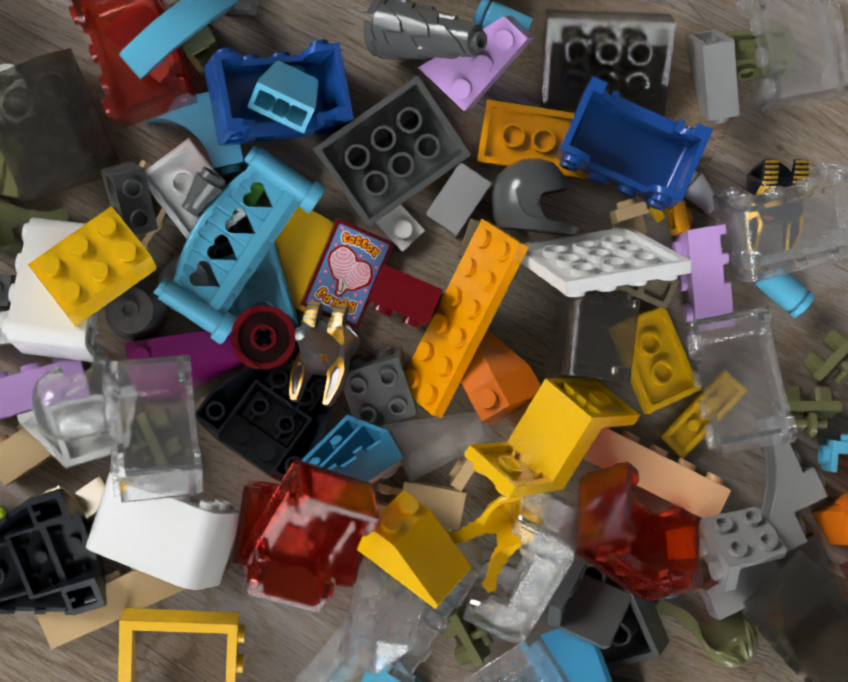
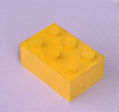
(93, 266)

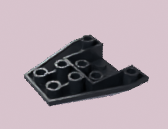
(261, 423)

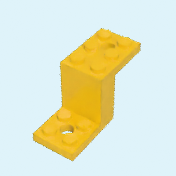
(551, 436)

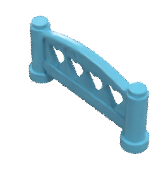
(210, 304)

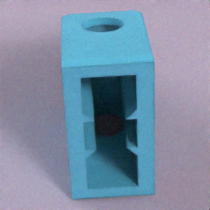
(286, 95)

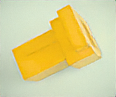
(656, 214)

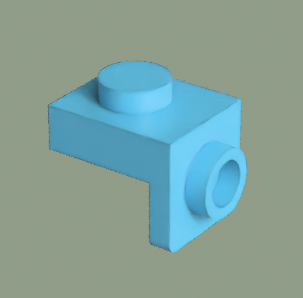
(830, 450)

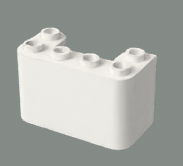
(34, 318)
(166, 537)

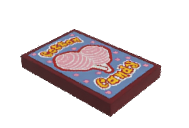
(347, 270)

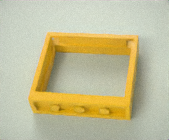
(178, 621)

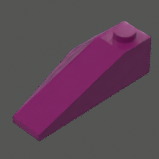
(207, 356)

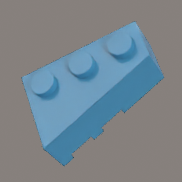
(355, 449)

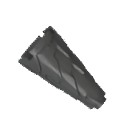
(419, 31)

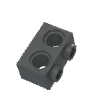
(130, 196)

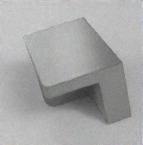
(458, 199)

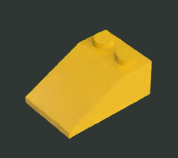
(415, 550)

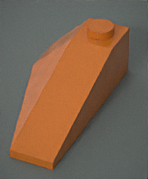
(498, 380)

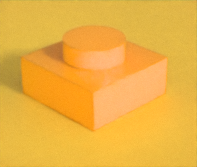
(679, 218)

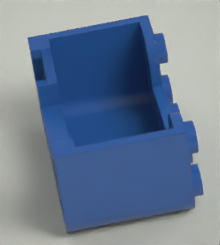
(233, 80)
(631, 147)

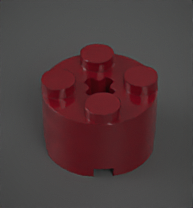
(245, 337)

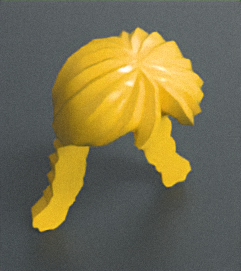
(496, 519)

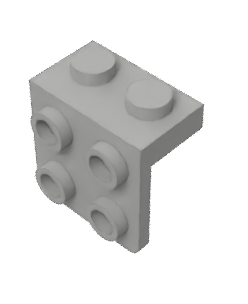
(736, 542)

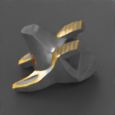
(323, 352)

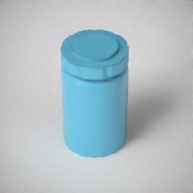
(489, 12)
(787, 293)

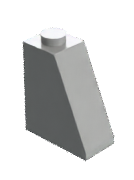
(714, 74)

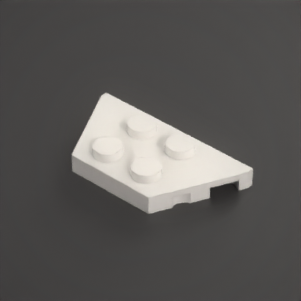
(69, 452)

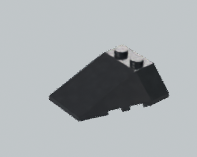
(47, 558)

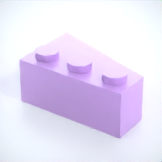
(471, 77)
(706, 286)
(17, 388)

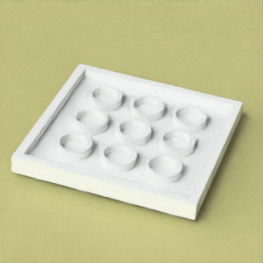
(603, 261)

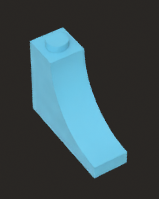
(200, 122)

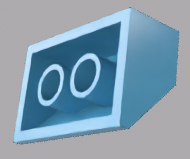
(576, 657)

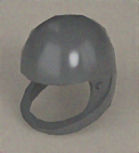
(518, 197)

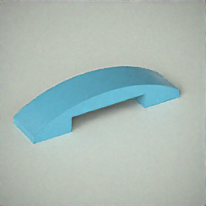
(170, 31)

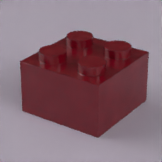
(404, 296)

